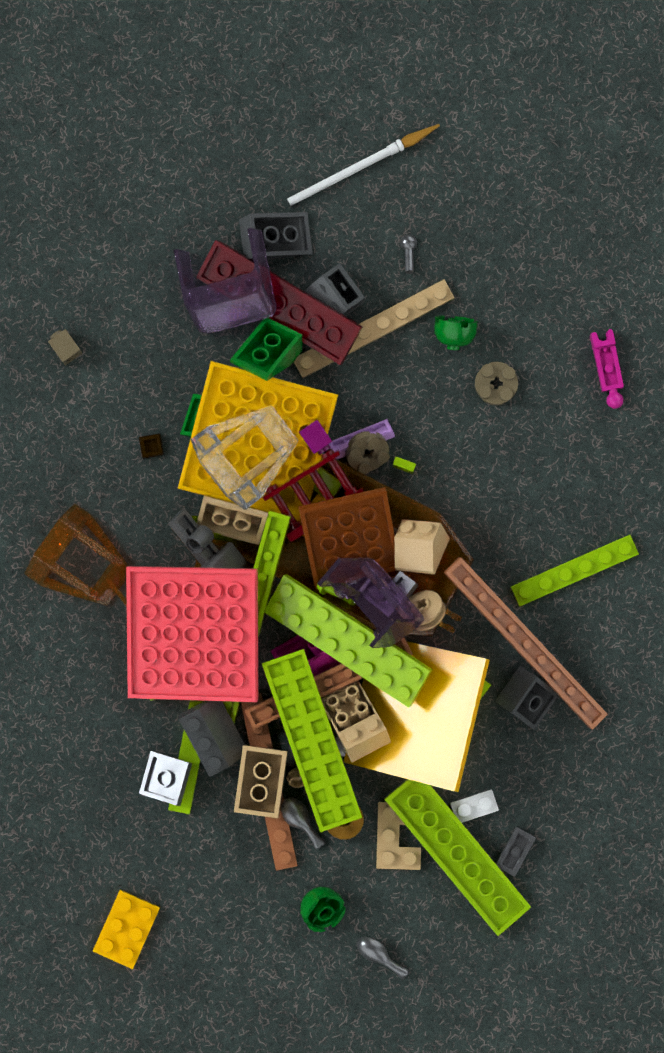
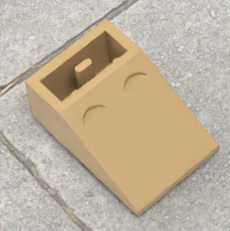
(355, 721)

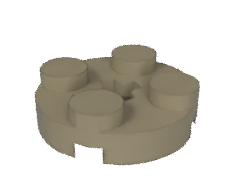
(487, 392)
(367, 462)

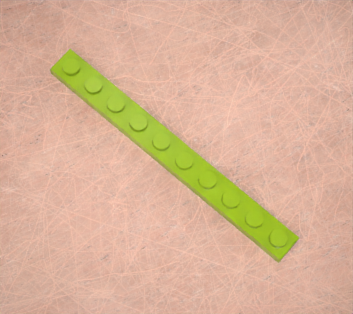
(266, 563)

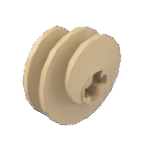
(430, 606)

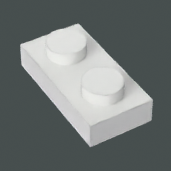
(474, 806)

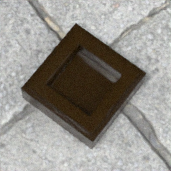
(151, 446)

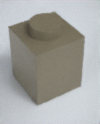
(64, 346)

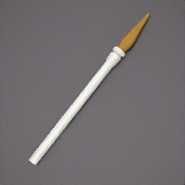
(393, 148)

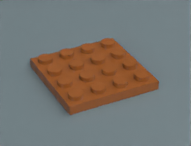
(348, 528)

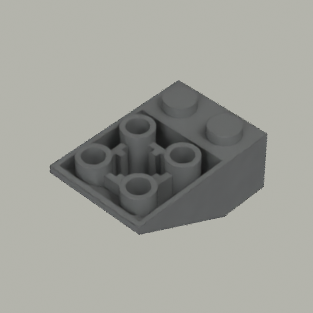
(337, 291)

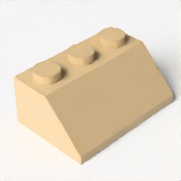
(232, 520)

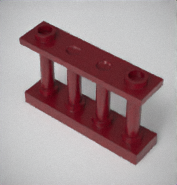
(273, 491)

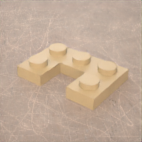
(388, 850)

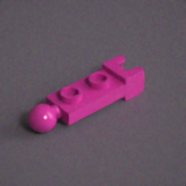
(608, 367)

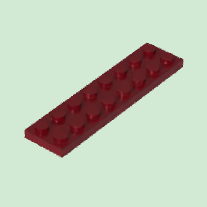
(318, 323)

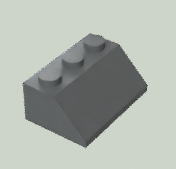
(212, 735)

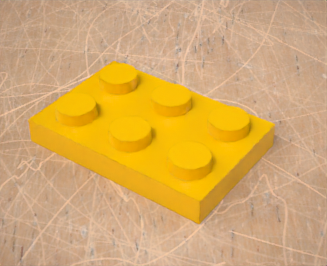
(126, 929)

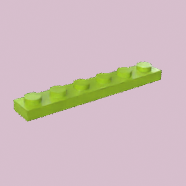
(574, 570)

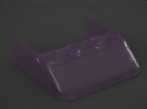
(231, 300)

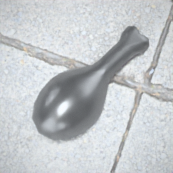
(297, 816)
(377, 953)

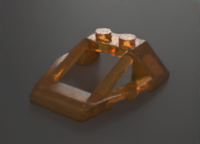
(56, 542)

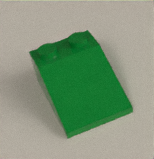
(268, 349)

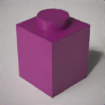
(316, 437)

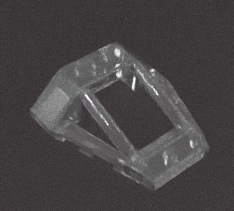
(210, 455)

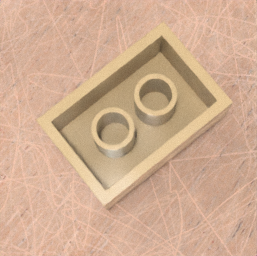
(260, 781)

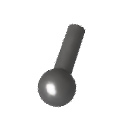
(408, 244)

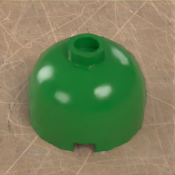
(455, 331)
(322, 908)

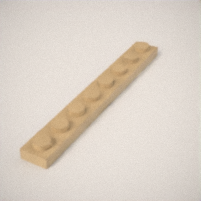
(383, 324)

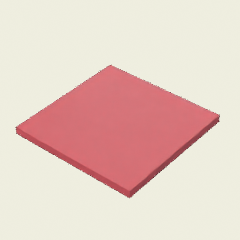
(192, 633)

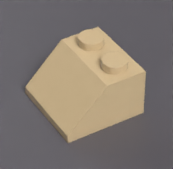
(419, 546)

